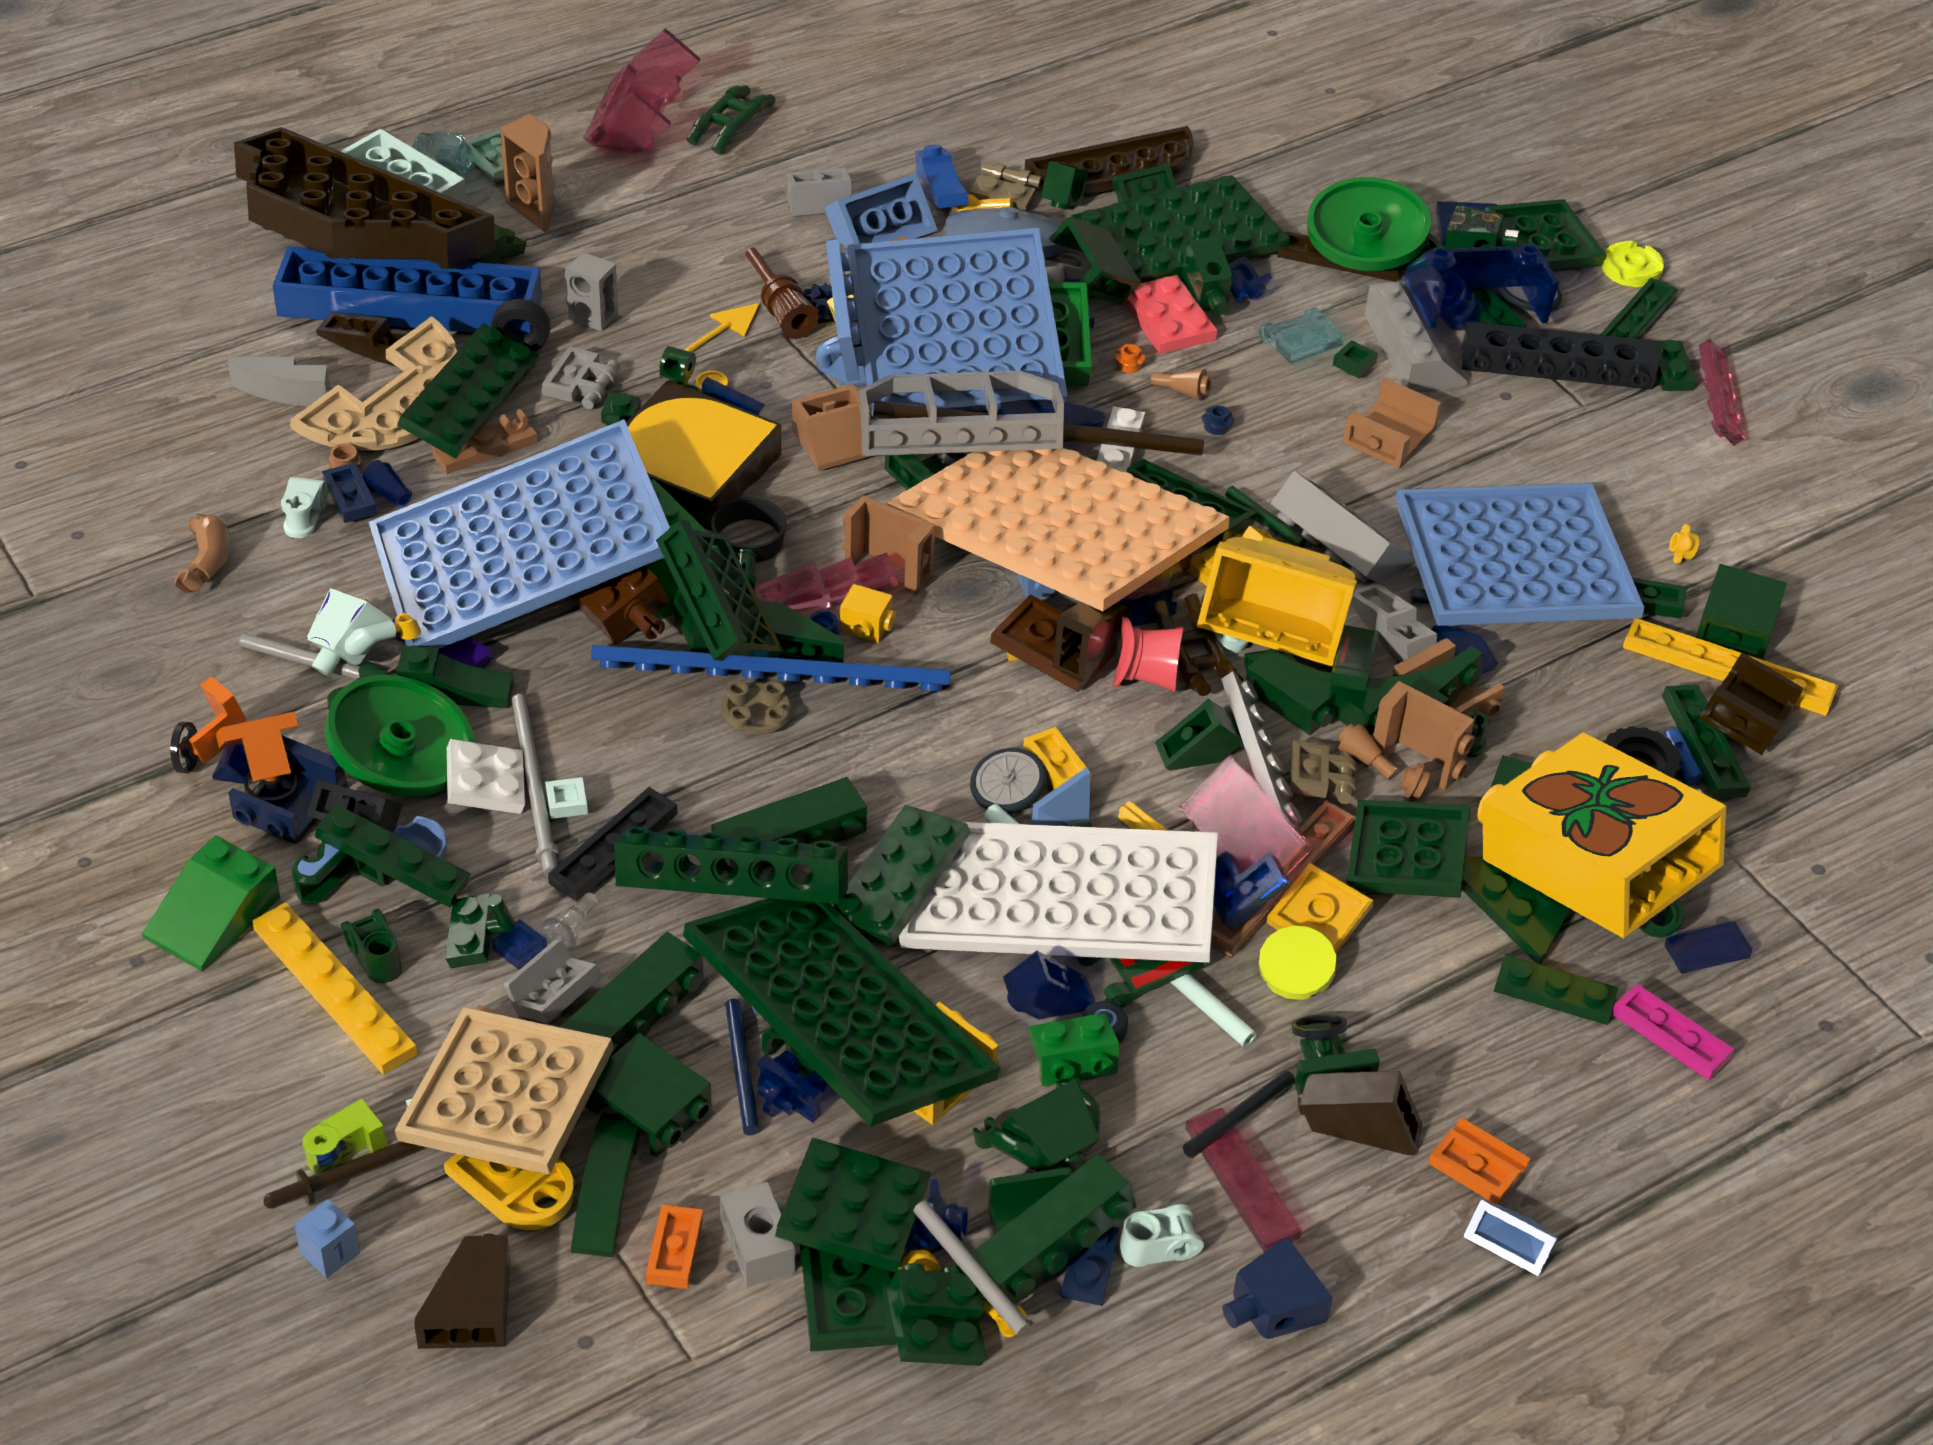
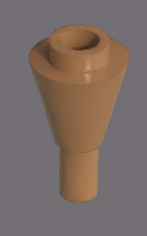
(1191, 383)
(1363, 748)

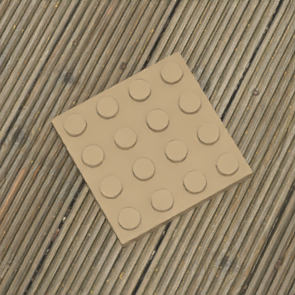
(505, 1090)

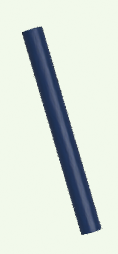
(742, 1067)

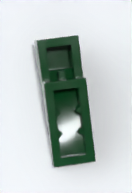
(457, 680)

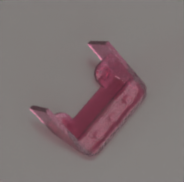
(630, 107)

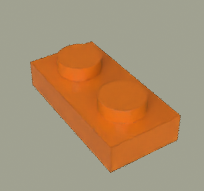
(674, 1246)

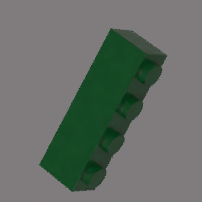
(816, 815)
(641, 992)
(1056, 1228)

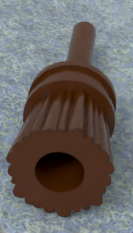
(784, 300)

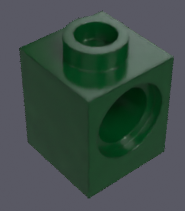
(1064, 184)

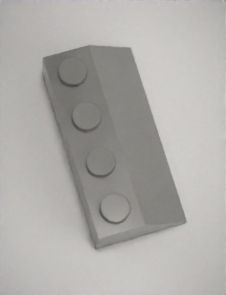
(1413, 349)
(1340, 529)

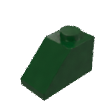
(1200, 738)

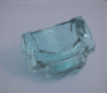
(446, 149)

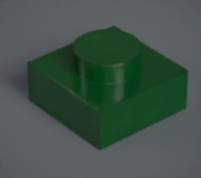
(1355, 359)

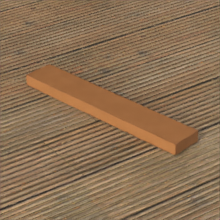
(1323, 831)

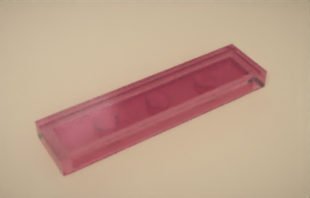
(1246, 1184)

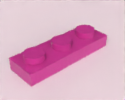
(1672, 1031)

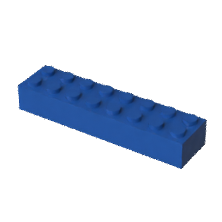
(401, 290)

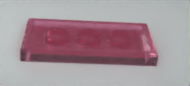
(1244, 818)

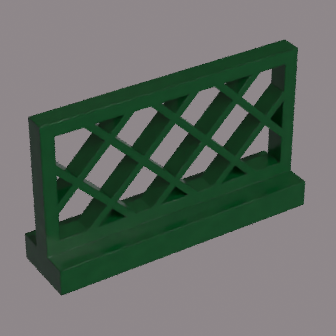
(709, 604)

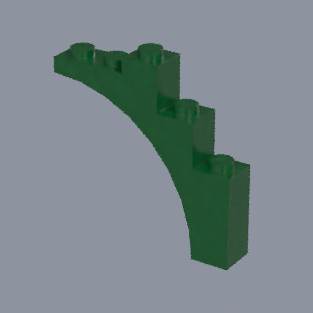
(1310, 700)

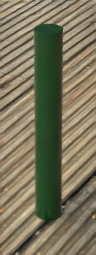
(1267, 518)

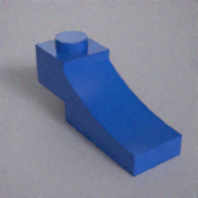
(939, 177)

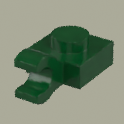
(619, 407)

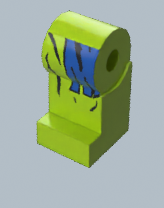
(343, 1137)

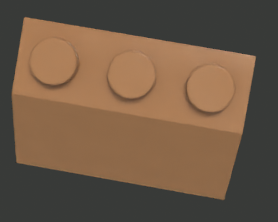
(528, 169)

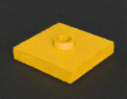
(1321, 904)

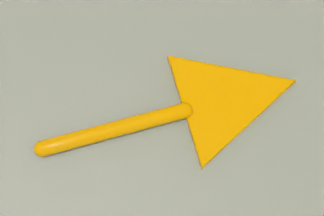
(736, 319)

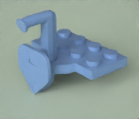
(842, 355)

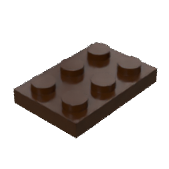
(1031, 637)

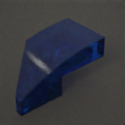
(1464, 640)

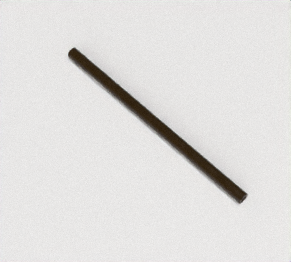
(1070, 431)

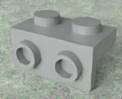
(550, 983)

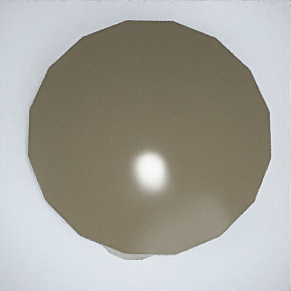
(756, 706)

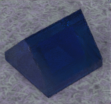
(232, 765)

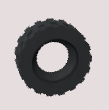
(1649, 746)

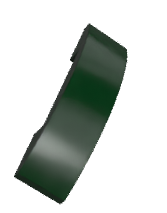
(604, 1185)

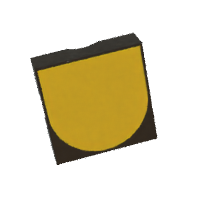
(702, 448)

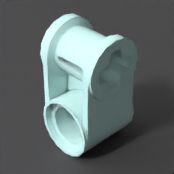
(303, 505)
(1160, 1236)

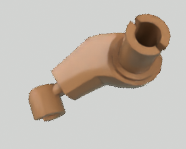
(213, 552)

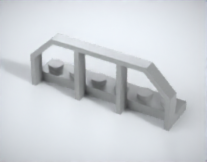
(961, 433)

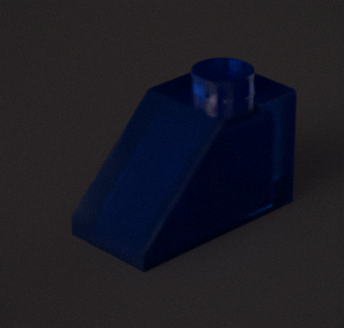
(1047, 988)

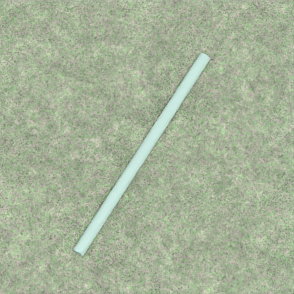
(1186, 984)

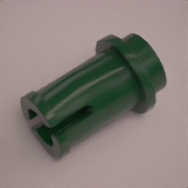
(1478, 731)

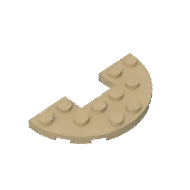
(373, 423)

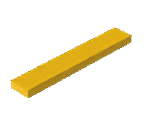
(1717, 661)

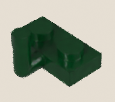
(472, 928)

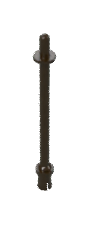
(307, 1186)

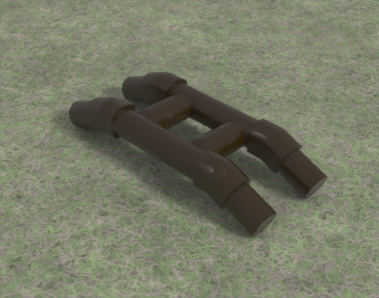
(1191, 666)

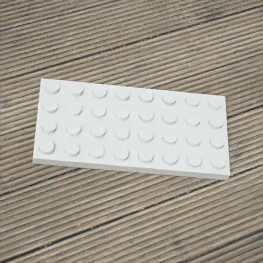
(1073, 894)

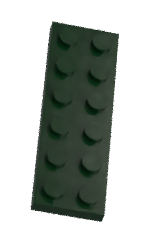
(468, 390)

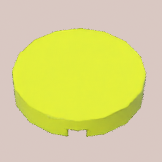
(1632, 264)
(1297, 962)

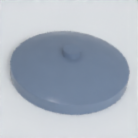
(1004, 219)

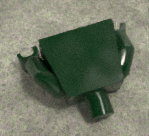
(1048, 1130)

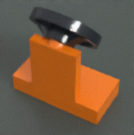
(204, 743)
(264, 754)

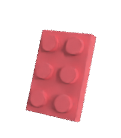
(1169, 315)

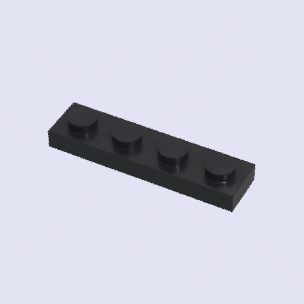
(596, 856)

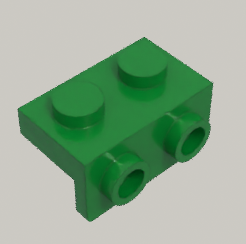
(1075, 1048)

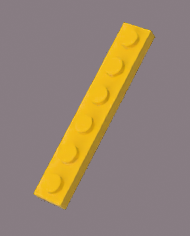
(335, 988)

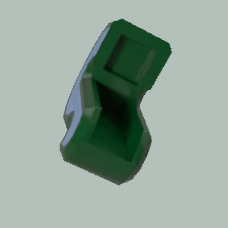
(319, 877)

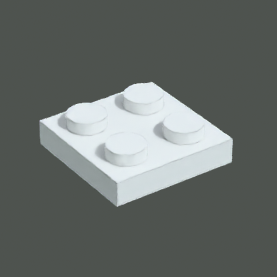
(485, 776)

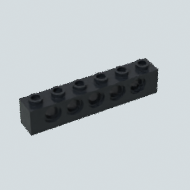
(1560, 355)

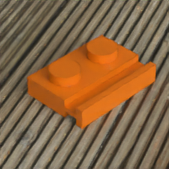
(1479, 1161)

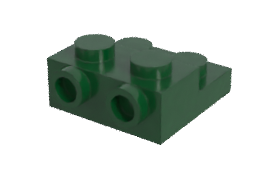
(936, 1316)

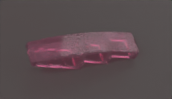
(816, 589)

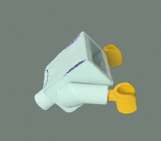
(349, 629)

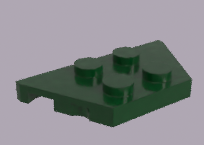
(1517, 908)

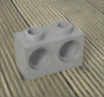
(592, 291)

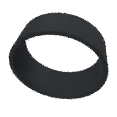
(754, 509)

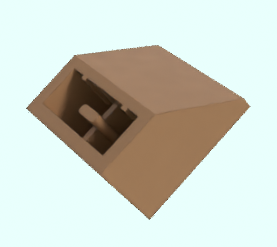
(829, 426)

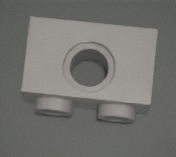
(757, 1255)

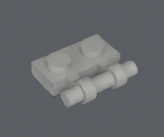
(572, 374)

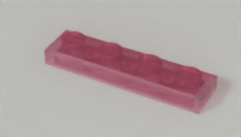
(1721, 393)

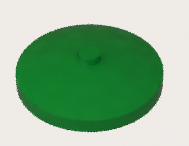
(1368, 224)
(394, 734)

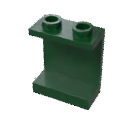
(1110, 273)
(1741, 611)
(652, 1092)

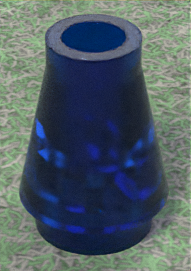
(384, 481)

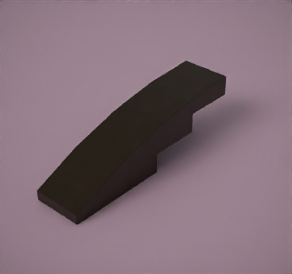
(360, 334)

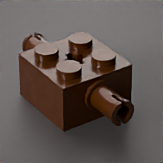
(625, 604)

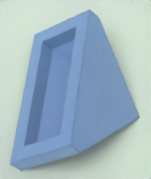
(1066, 803)
(1511, 1236)

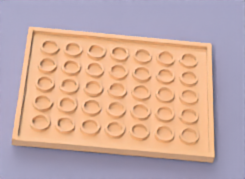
(1062, 520)

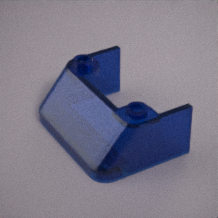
(1482, 269)

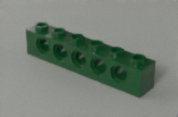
(639, 869)

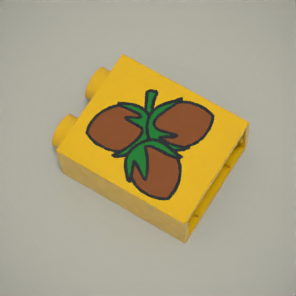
(1603, 833)

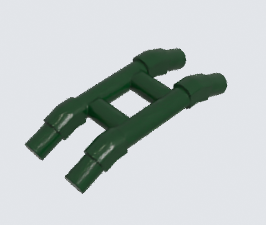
(730, 125)

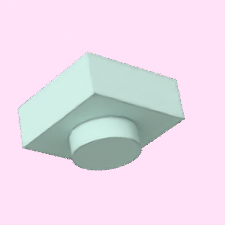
(566, 798)

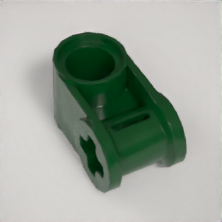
(374, 946)

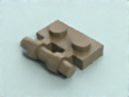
(994, 187)
(1316, 772)

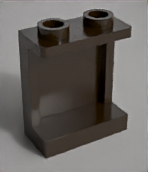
(1751, 703)

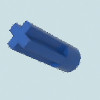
(1689, 771)

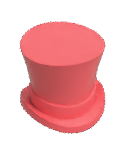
(1149, 655)

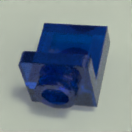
(1246, 281)

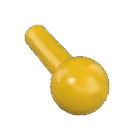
(974, 203)

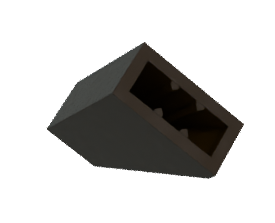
(1086, 637)
(1362, 1109)
(469, 1297)

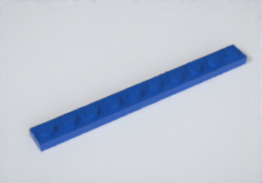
(786, 668)

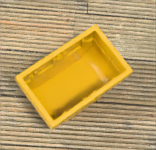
(1278, 597)

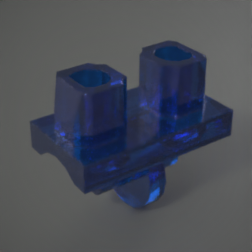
(786, 1090)

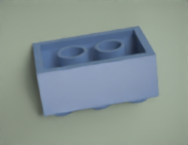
(882, 213)

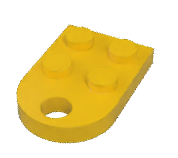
(513, 1191)

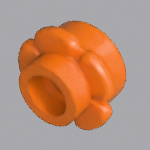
(1129, 358)

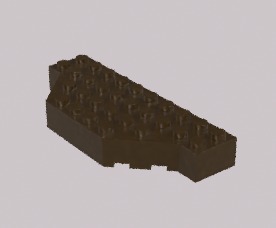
(354, 206)

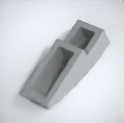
(279, 379)
(1394, 620)

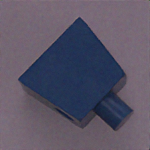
(1278, 1294)

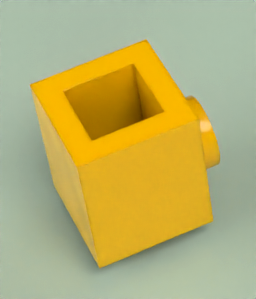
(866, 613)

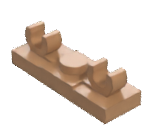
(490, 443)

